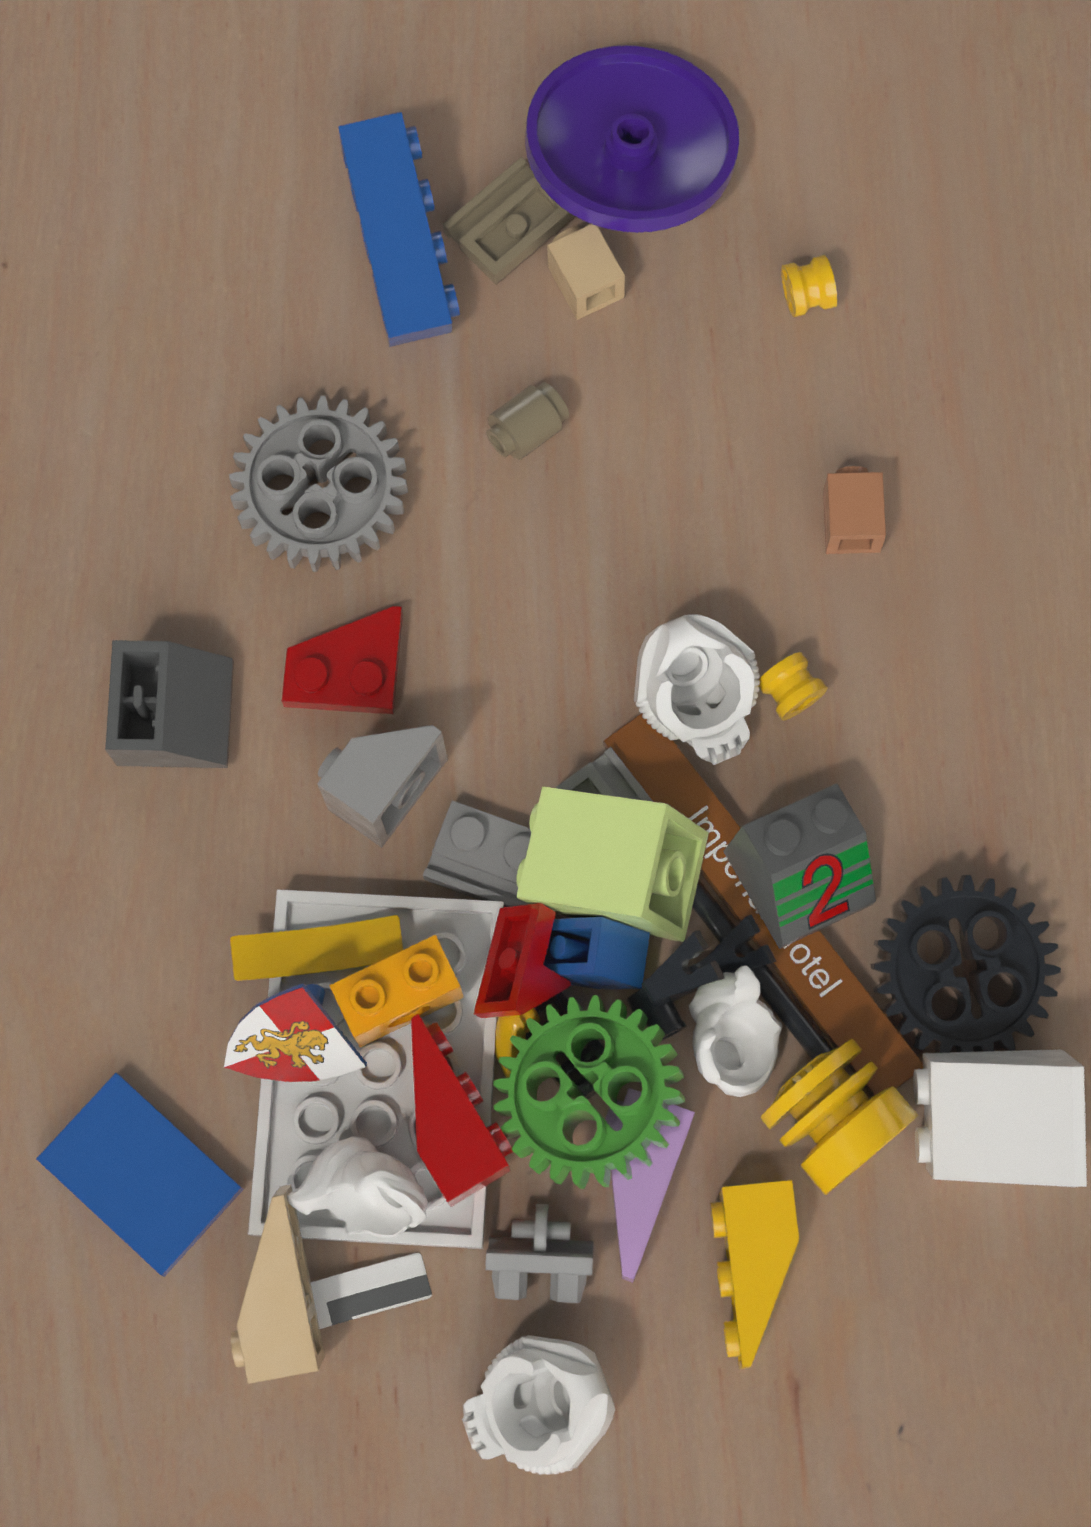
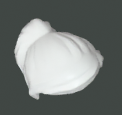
(734, 1033)
(362, 1189)

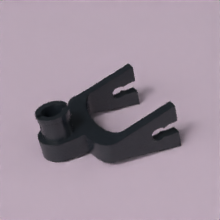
(676, 979)

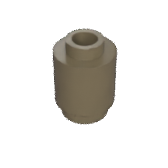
(527, 421)

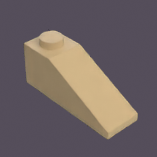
(278, 1316)

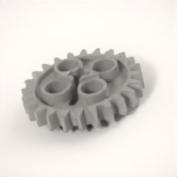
(352, 515)

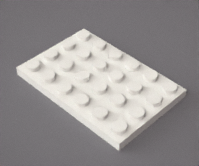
(379, 1100)

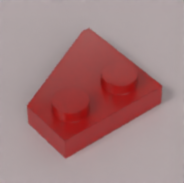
(347, 667)

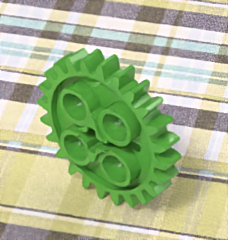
(549, 1125)

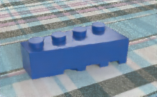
(396, 228)

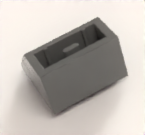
(168, 705)

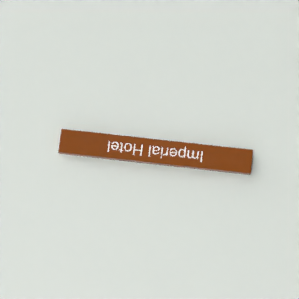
(806, 966)

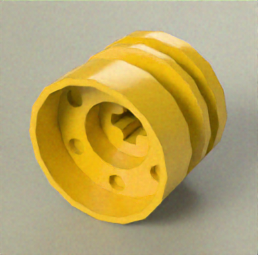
(837, 1115)

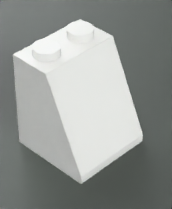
(1002, 1117)

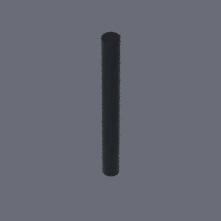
(771, 988)

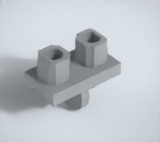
(538, 1252)

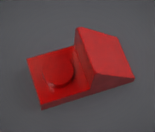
(514, 968)

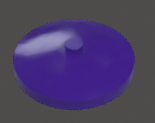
(631, 138)

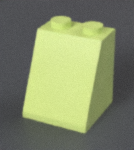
(613, 860)

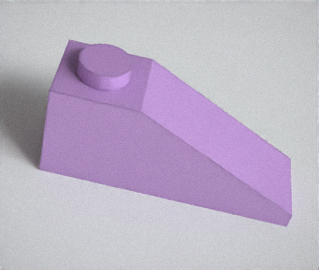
(640, 1198)

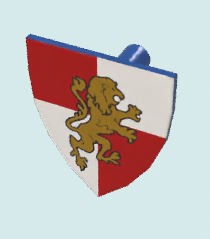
(291, 1040)

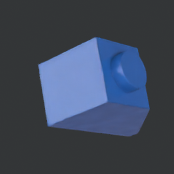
(597, 953)

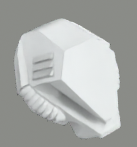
(697, 685)
(540, 1406)

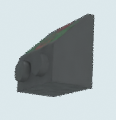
(804, 865)

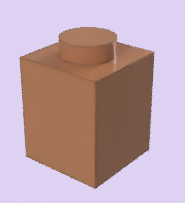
(854, 511)

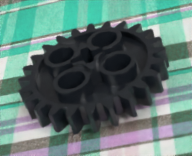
(1015, 954)

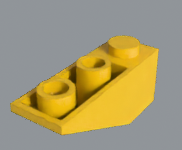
(759, 1246)

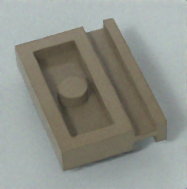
(506, 222)

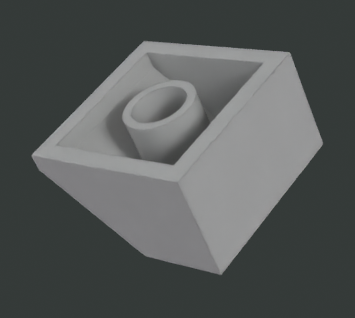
(381, 778)

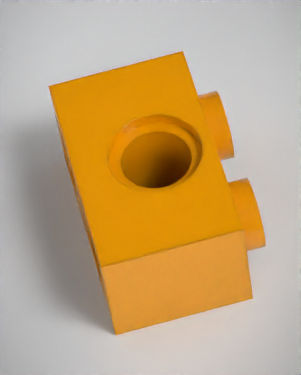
(396, 989)

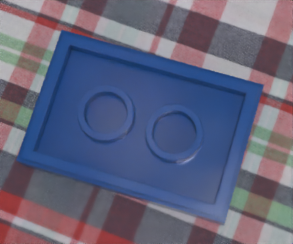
(139, 1174)

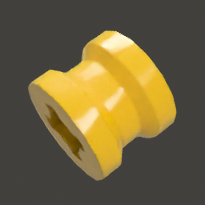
(809, 286)
(792, 686)

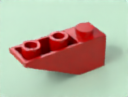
(449, 1131)

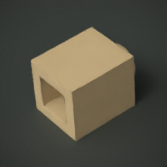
(585, 270)

